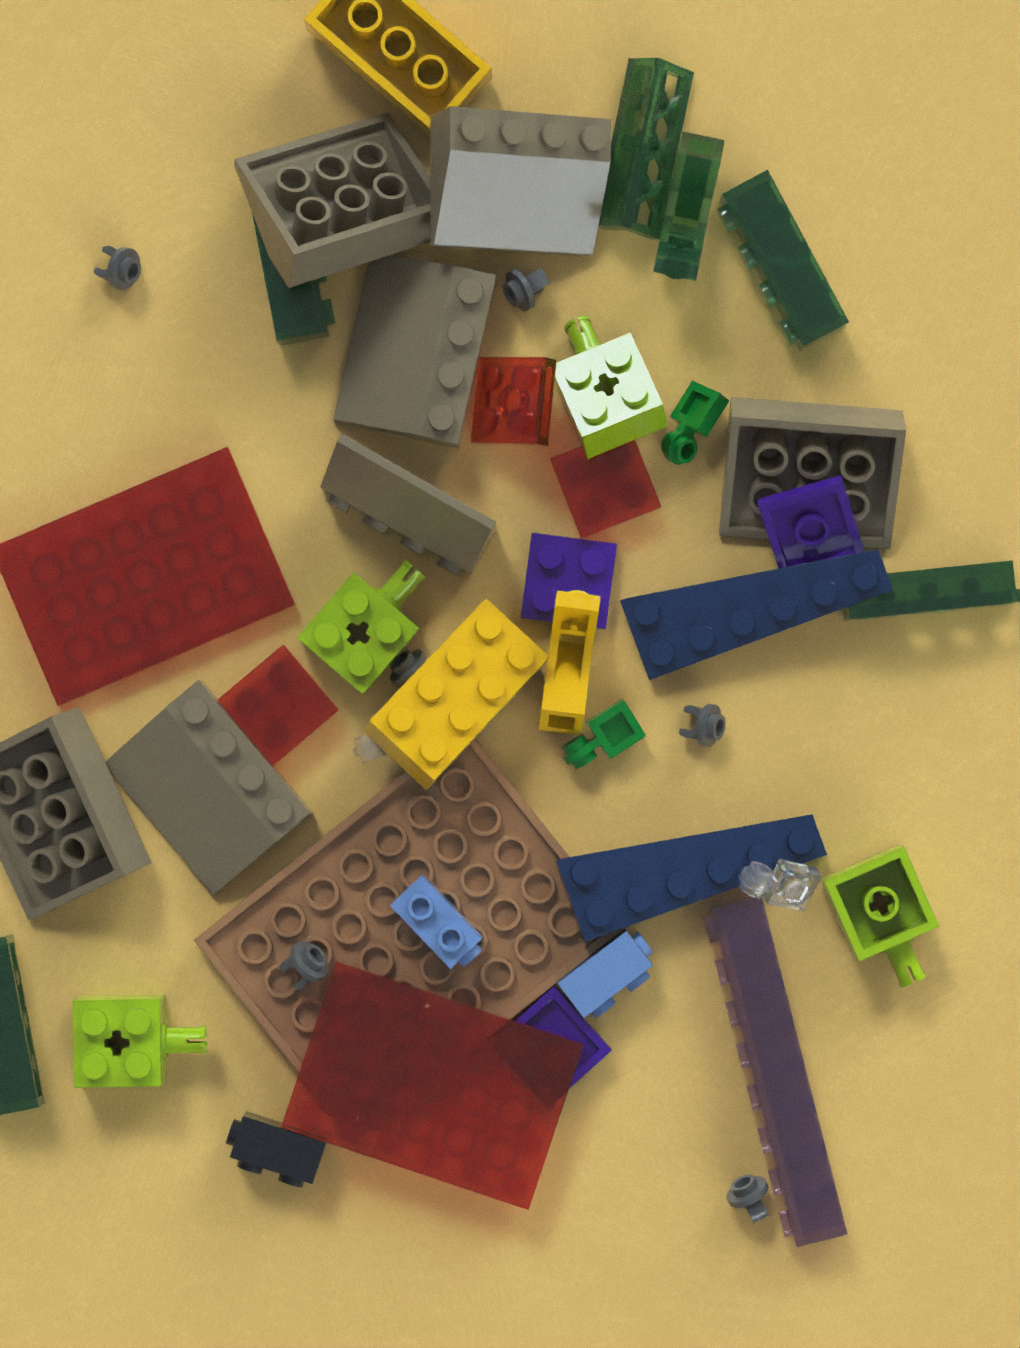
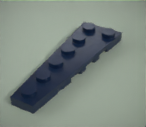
(721, 615)
(650, 879)

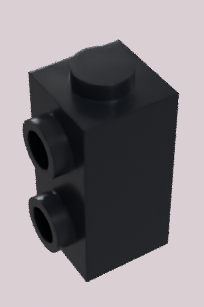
(264, 1144)

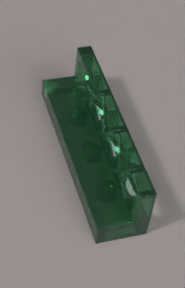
(637, 143)
(941, 591)

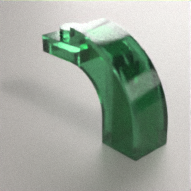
(688, 206)

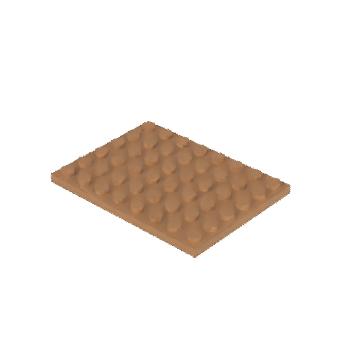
(470, 841)

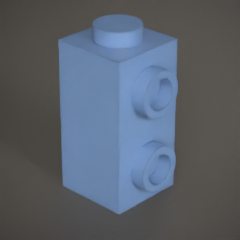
(438, 923)
(607, 971)

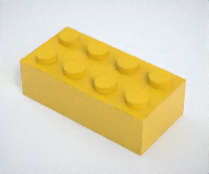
(401, 54)
(455, 694)

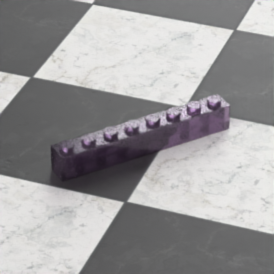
(777, 1071)

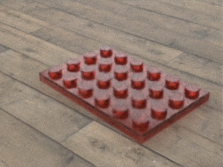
(143, 576)
(432, 1085)

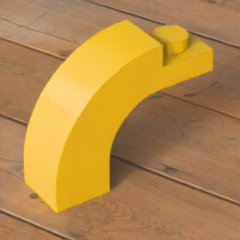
(569, 662)

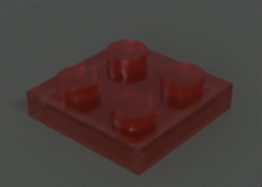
(513, 401)
(605, 487)
(278, 705)

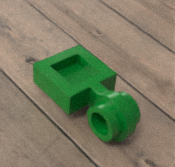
(694, 413)
(612, 729)

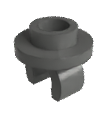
(122, 268)
(521, 289)
(406, 665)
(709, 724)
(308, 961)
(747, 1193)

